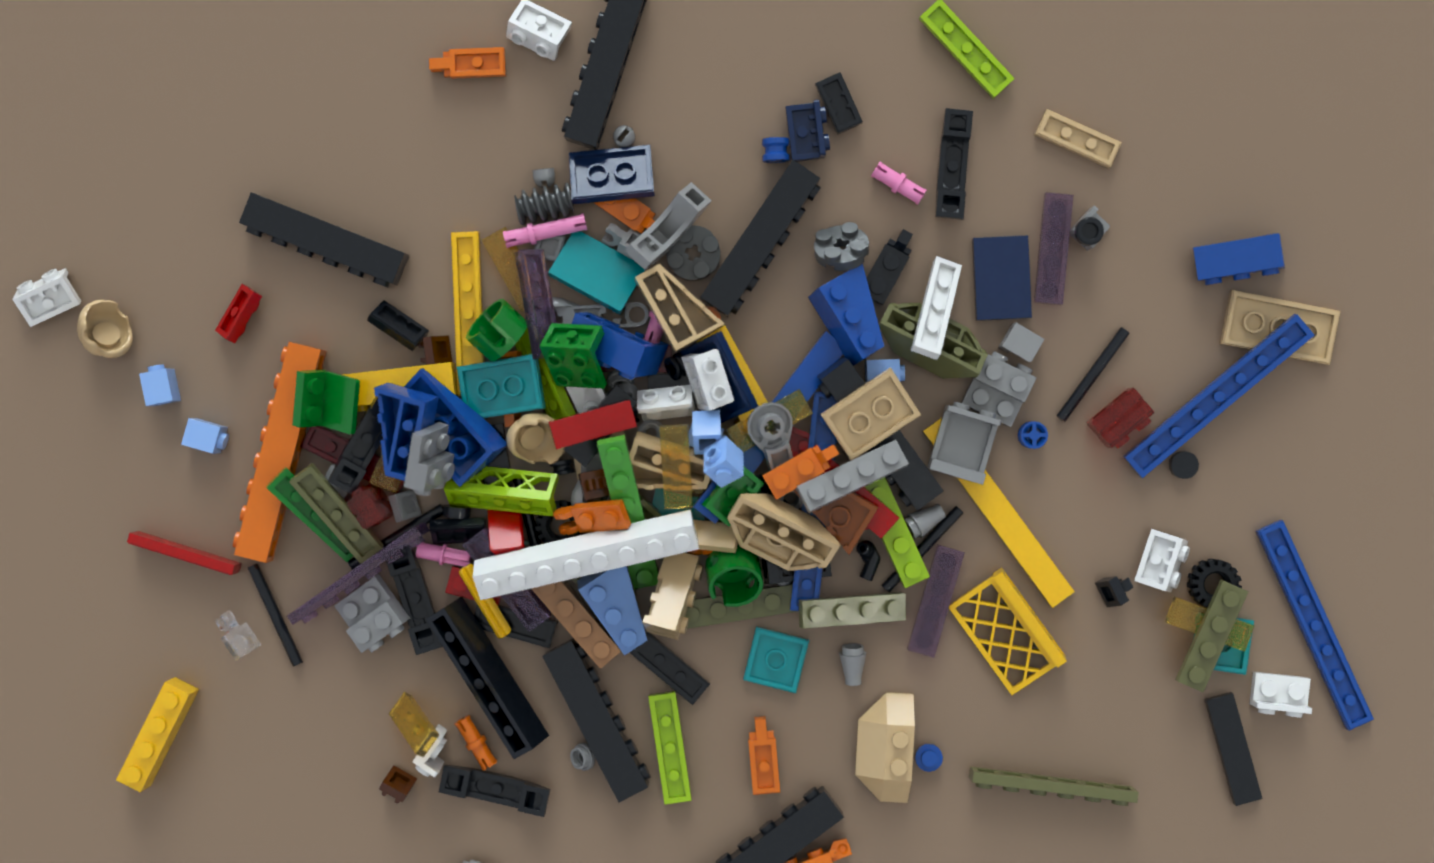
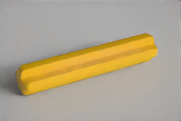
(487, 606)

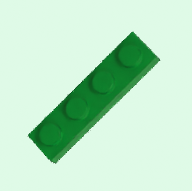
(293, 500)

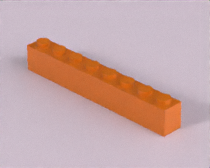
(281, 448)

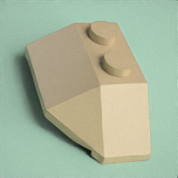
(781, 533)
(887, 747)

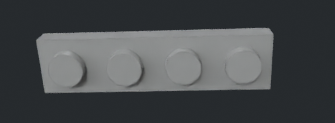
(852, 476)

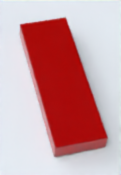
(592, 424)

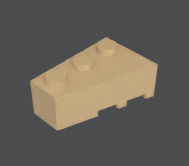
(675, 308)
(648, 463)
(673, 595)

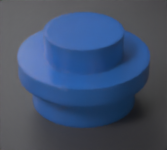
(928, 757)

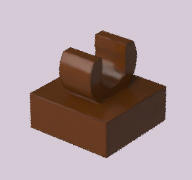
(436, 350)
(593, 484)
(397, 784)

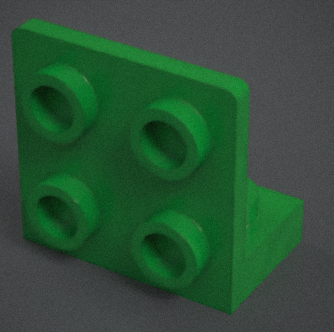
(571, 355)
(326, 400)
(723, 499)

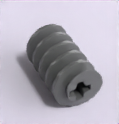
(544, 204)

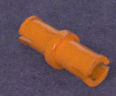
(475, 742)

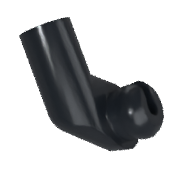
(870, 557)

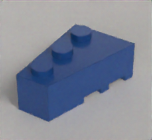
(1239, 258)
(849, 314)
(623, 349)
(400, 415)

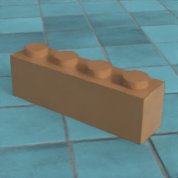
(578, 621)

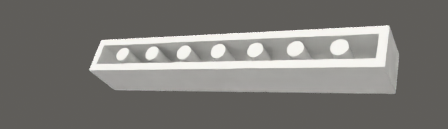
(585, 555)

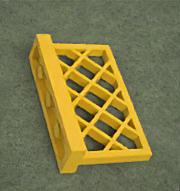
(1028, 619)

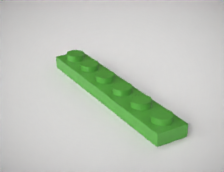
(623, 486)

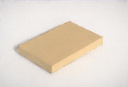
(870, 414)

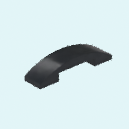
(953, 164)
(358, 451)
(415, 600)
(495, 788)

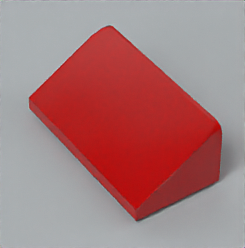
(505, 531)

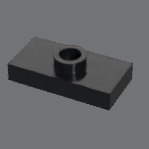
(838, 103)
(397, 325)
(455, 530)

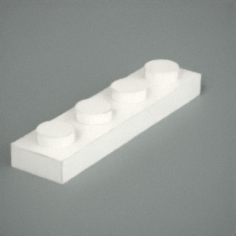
(936, 308)

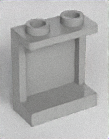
(963, 442)

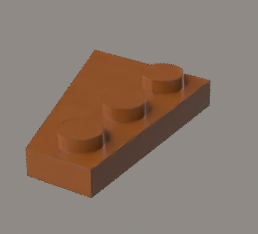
(846, 518)

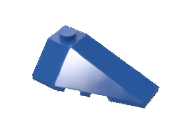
(470, 435)

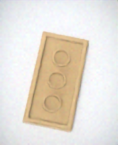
(1253, 317)

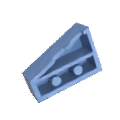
(615, 605)

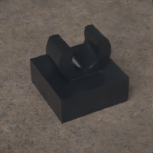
(1114, 590)

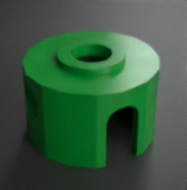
(497, 330)
(733, 575)

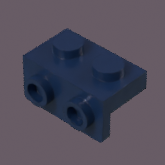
(806, 131)

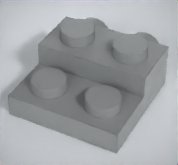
(1000, 388)
(428, 461)
(372, 614)

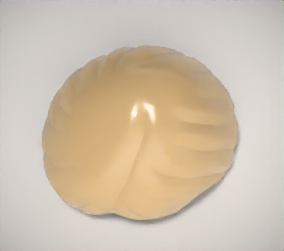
(104, 329)
(532, 439)

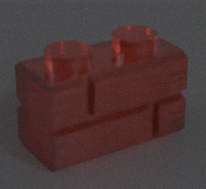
(1121, 418)
(370, 506)

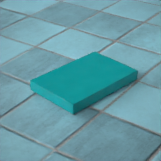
(596, 271)
(502, 386)

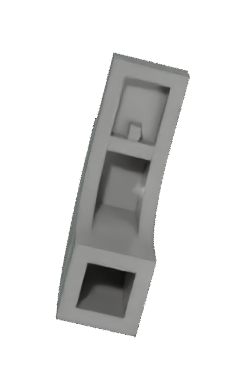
(669, 226)

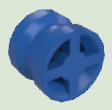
(775, 150)
(1038, 435)

